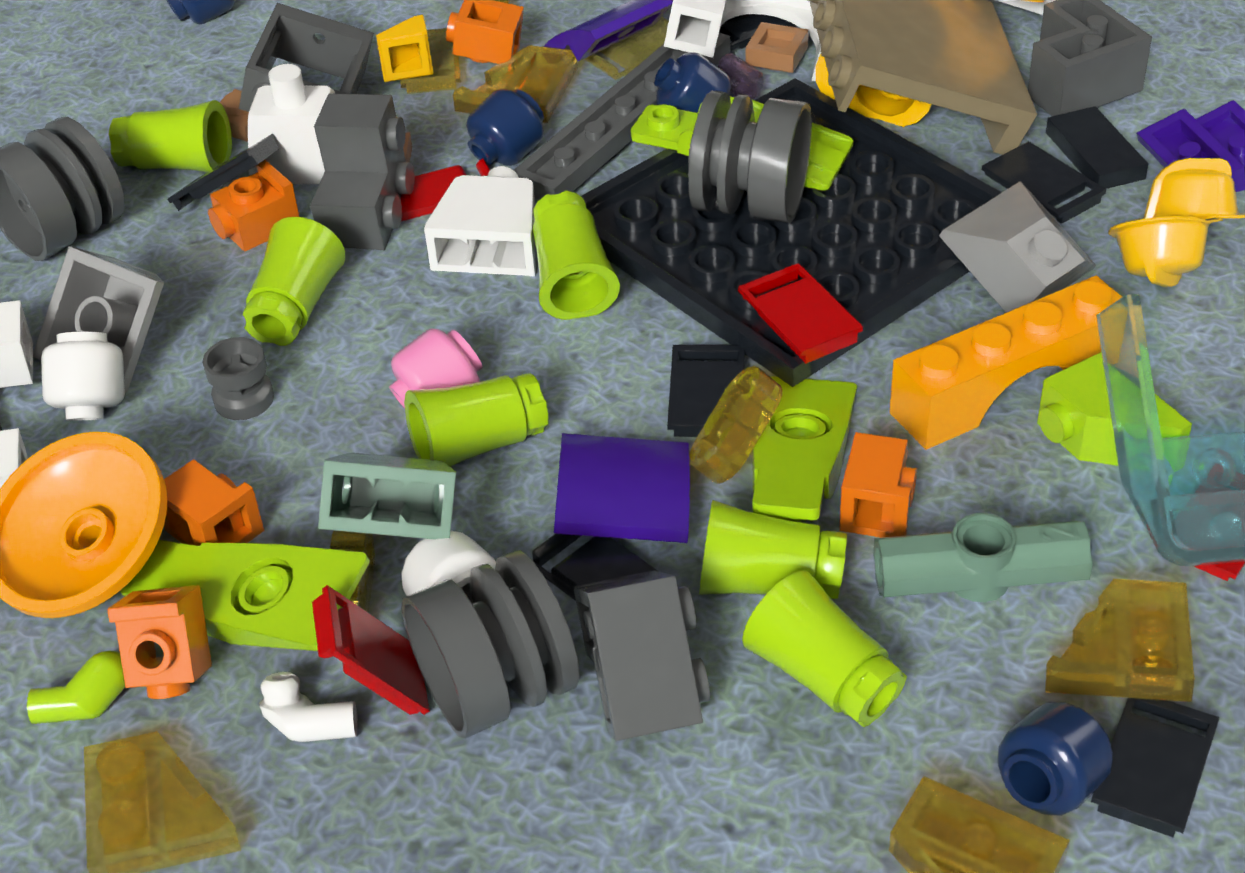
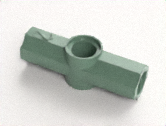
(982, 558)

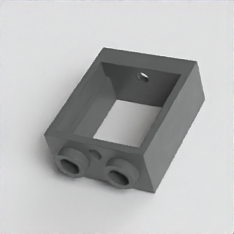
(292, 38)

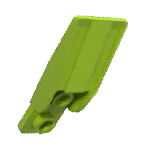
(673, 130)
(802, 449)
(254, 589)

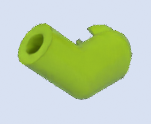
(84, 695)

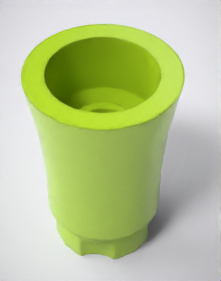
(173, 138)
(571, 259)
(291, 279)
(474, 417)
(757, 551)
(823, 649)

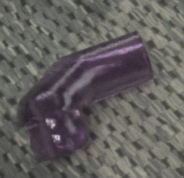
(743, 76)

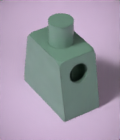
(387, 496)

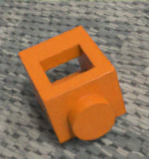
(485, 30)
(252, 206)
(877, 487)
(210, 507)
(173, 621)

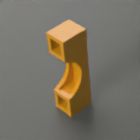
(955, 380)

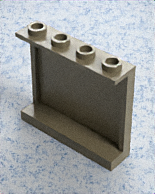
(929, 53)

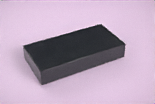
(1096, 147)

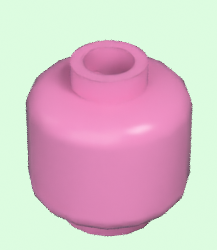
(434, 362)

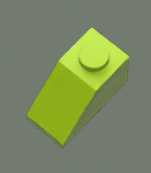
(1078, 413)

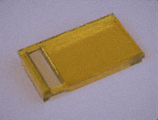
(632, 50)
(444, 64)

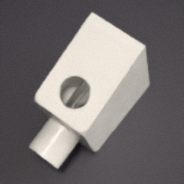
(289, 113)
(484, 225)

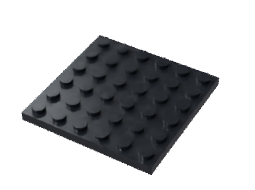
(862, 239)

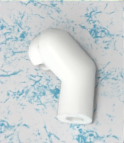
(299, 717)

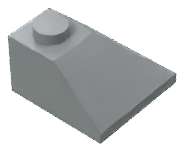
(1016, 249)
(103, 297)

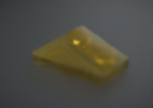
(535, 70)
(1130, 645)
(148, 809)
(960, 834)

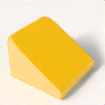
(405, 50)

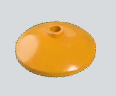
(78, 523)

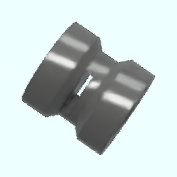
(242, 387)

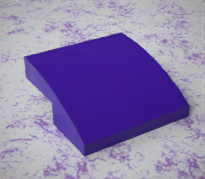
(610, 27)
(1213, 135)
(623, 488)

